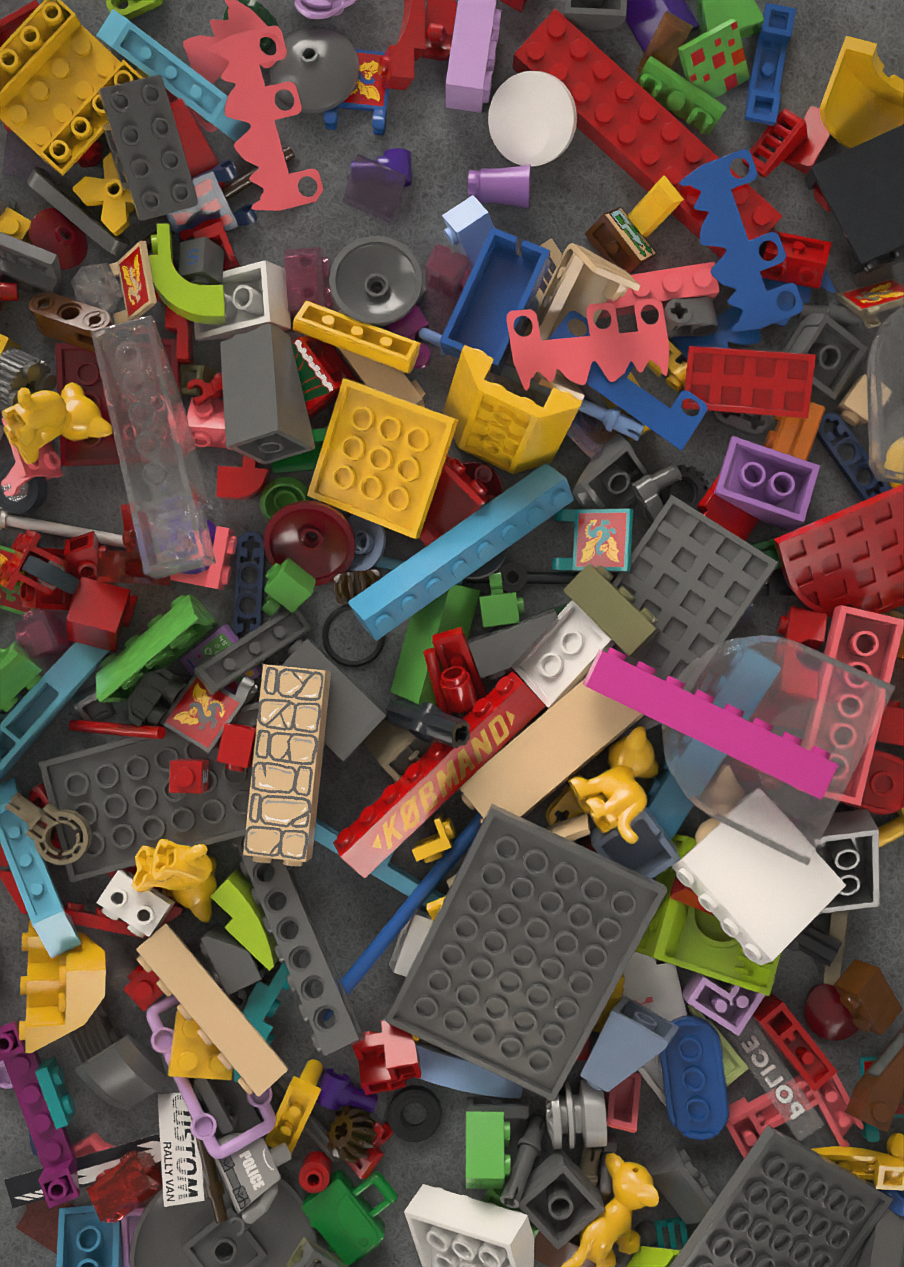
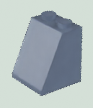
(626, 1044)

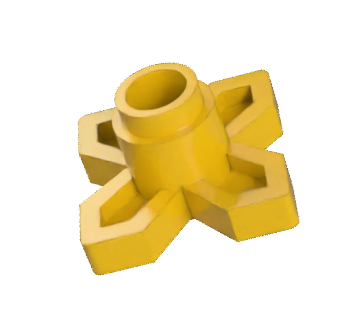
(109, 193)

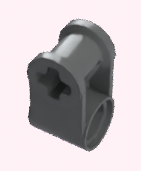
(690, 317)

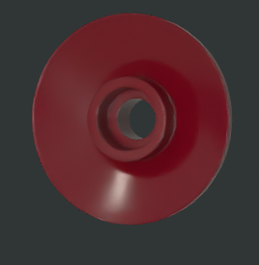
(46, 234)

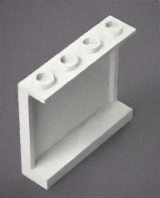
(756, 889)

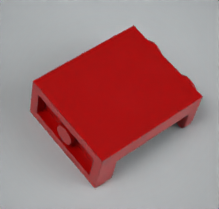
(453, 500)

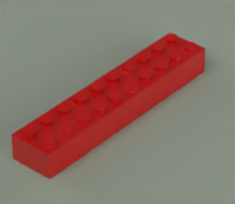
(632, 123)

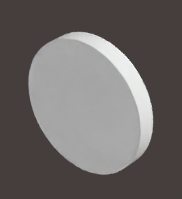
(532, 118)

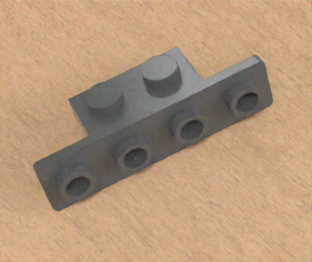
(227, 1104)

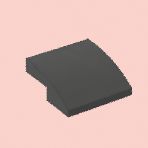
(29, 266)

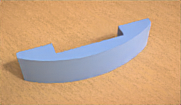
(459, 1074)

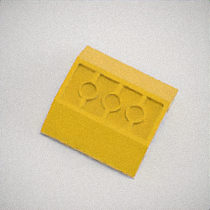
(53, 84)
(501, 425)

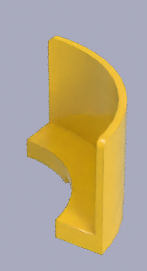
(860, 96)

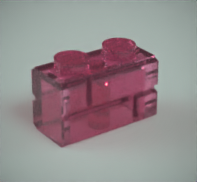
(447, 271)

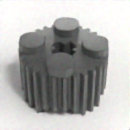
(22, 371)

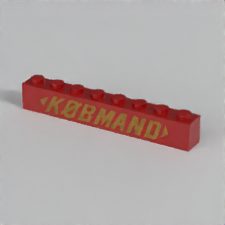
(437, 776)

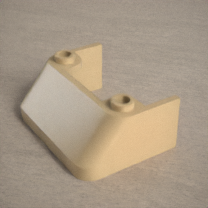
(575, 284)

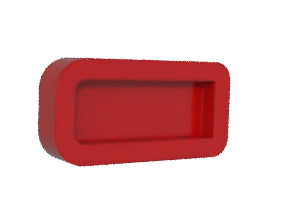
(439, 28)

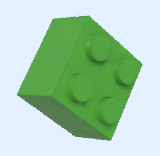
(485, 1145)

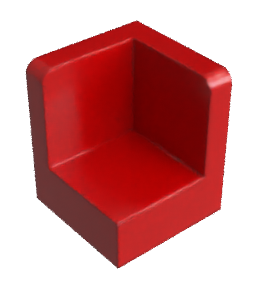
(220, 237)

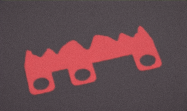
(213, 65)
(256, 105)
(605, 346)

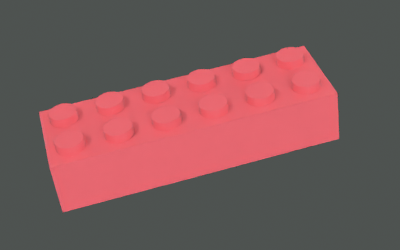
(870, 645)

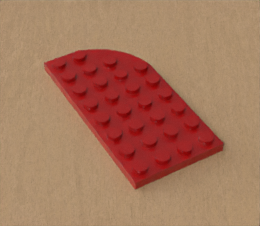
(849, 557)

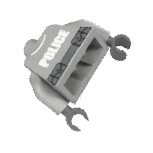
(251, 1178)

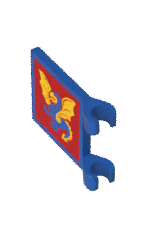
(367, 94)

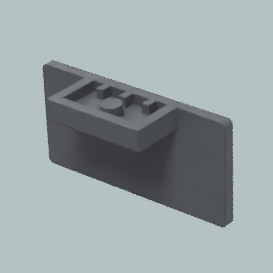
(147, 147)

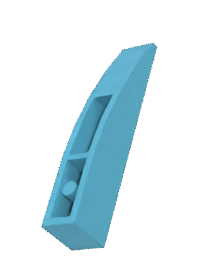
(45, 702)

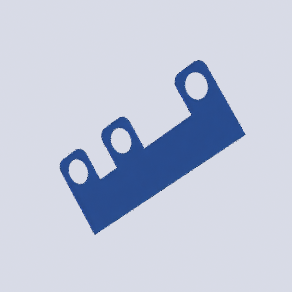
(665, 421)

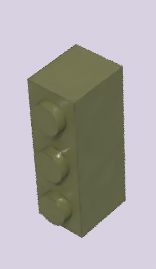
(612, 609)

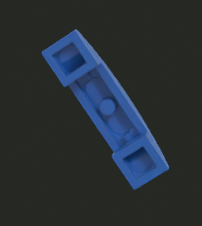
(768, 64)

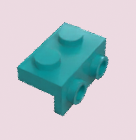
(55, 1092)

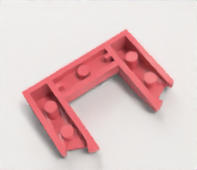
(751, 1118)

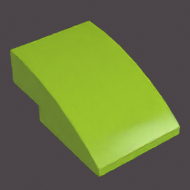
(247, 918)

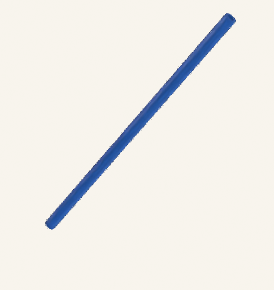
(409, 908)

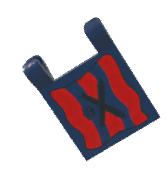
(212, 205)

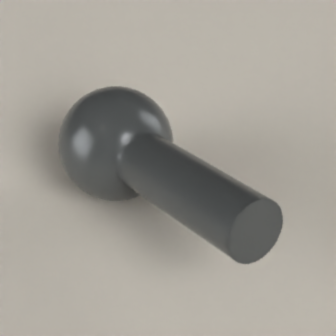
(648, 1238)

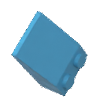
(86, 1240)

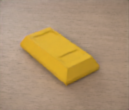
(655, 207)

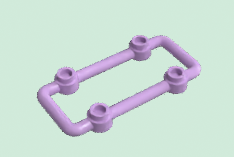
(203, 1124)

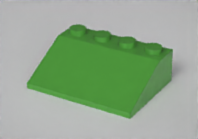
(156, 648)
(16, 672)

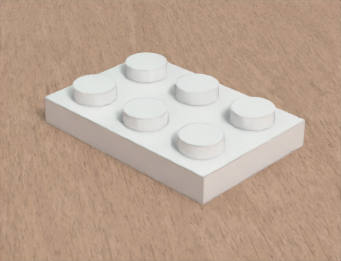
(562, 654)

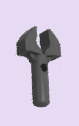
(605, 1178)

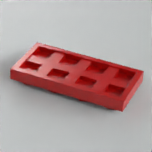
(750, 381)

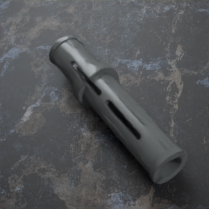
(528, 1150)

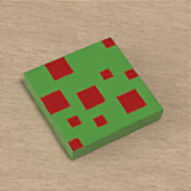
(715, 59)

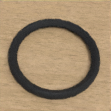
(333, 655)

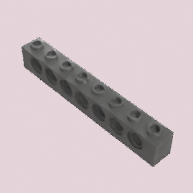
(346, 1028)

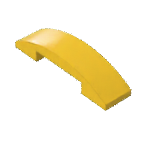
(868, 1164)

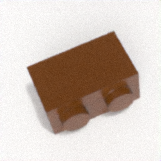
(868, 997)

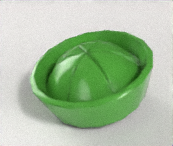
(285, 491)

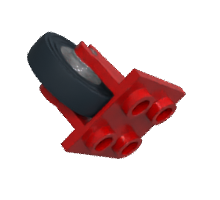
(50, 574)

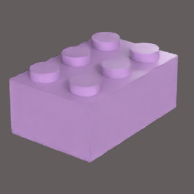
(472, 54)

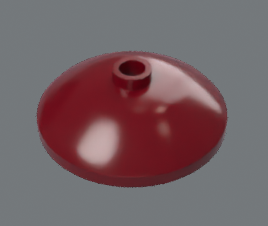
(319, 556)

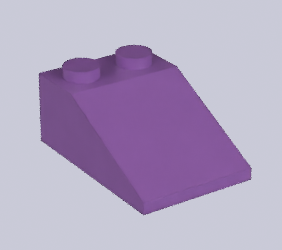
(767, 483)

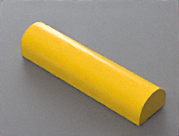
(357, 337)

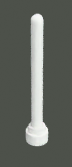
(8, 519)

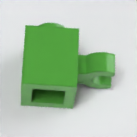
(287, 586)
(500, 607)

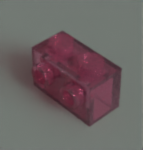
(306, 278)
(42, 633)

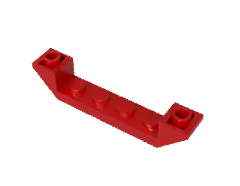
(86, 917)

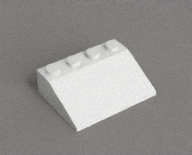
(467, 1232)

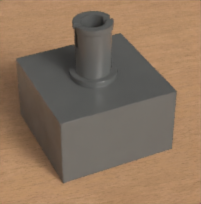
(560, 1199)

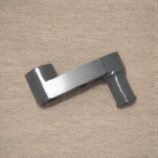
(648, 490)

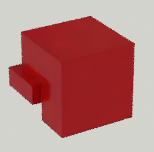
(99, 614)

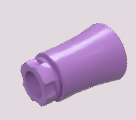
(501, 185)

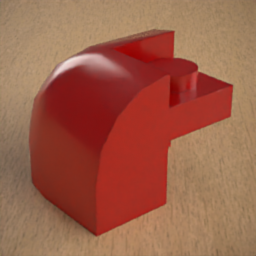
(387, 1059)

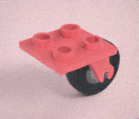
(25, 485)

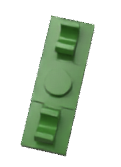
(680, 96)

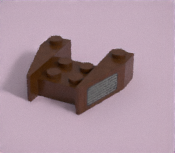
(881, 1087)

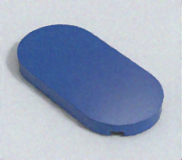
(695, 1079)

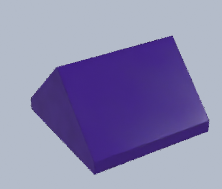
(645, 16)

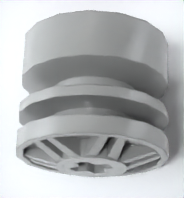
(577, 1114)

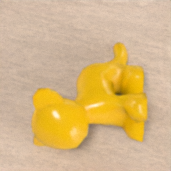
(47, 415)
(628, 759)
(182, 870)
(632, 1191)

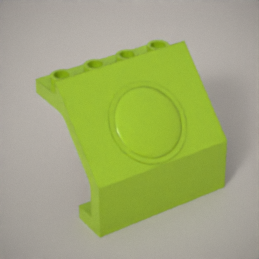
(697, 941)

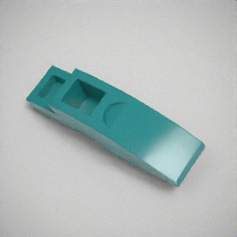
(264, 1002)

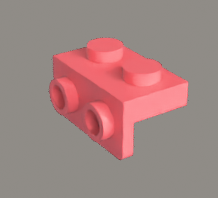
(208, 423)

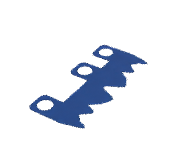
(741, 262)
(732, 316)

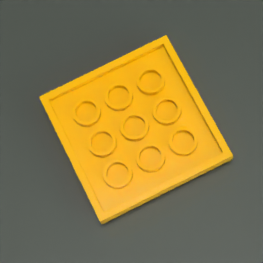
(382, 458)

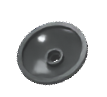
(325, 78)
(372, 264)

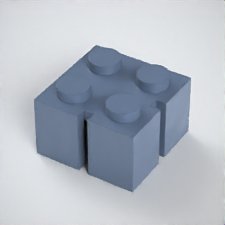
(648, 855)

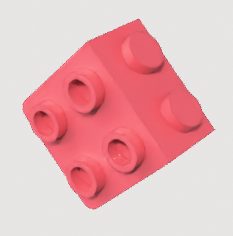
(218, 573)

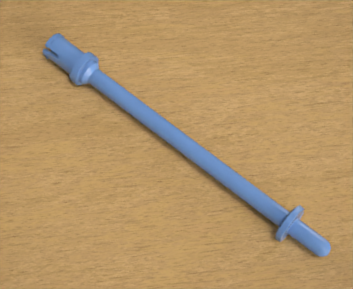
(611, 418)

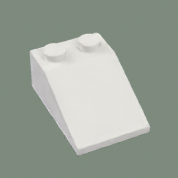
(252, 298)

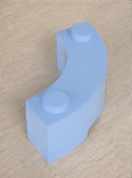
(468, 229)

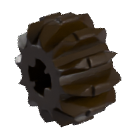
(353, 583)
(351, 1134)

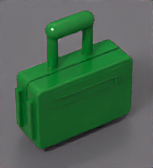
(347, 1217)

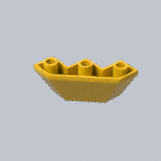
(59, 989)

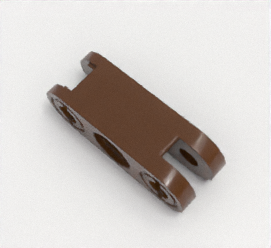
(68, 319)

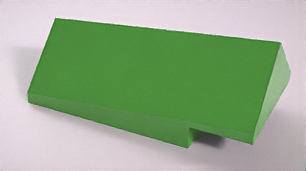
(447, 612)

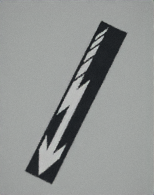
(27, 1189)

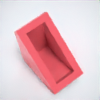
(623, 1104)

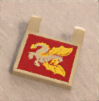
(135, 282)

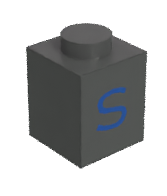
(201, 261)

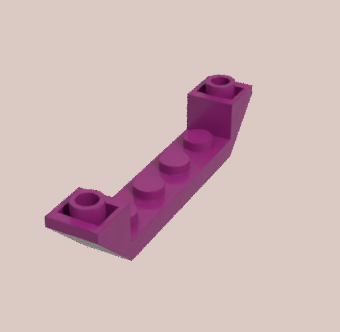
(53, 1146)

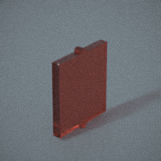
(42, 1223)

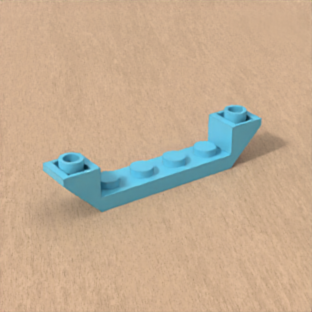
(176, 75)
(34, 879)

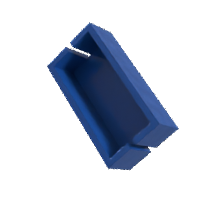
(495, 287)

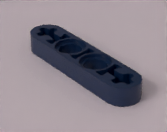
(860, 458)
(245, 590)

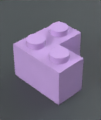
(722, 1002)

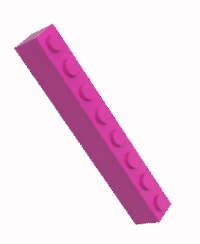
(710, 724)

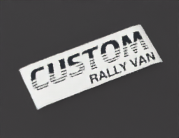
(179, 1153)

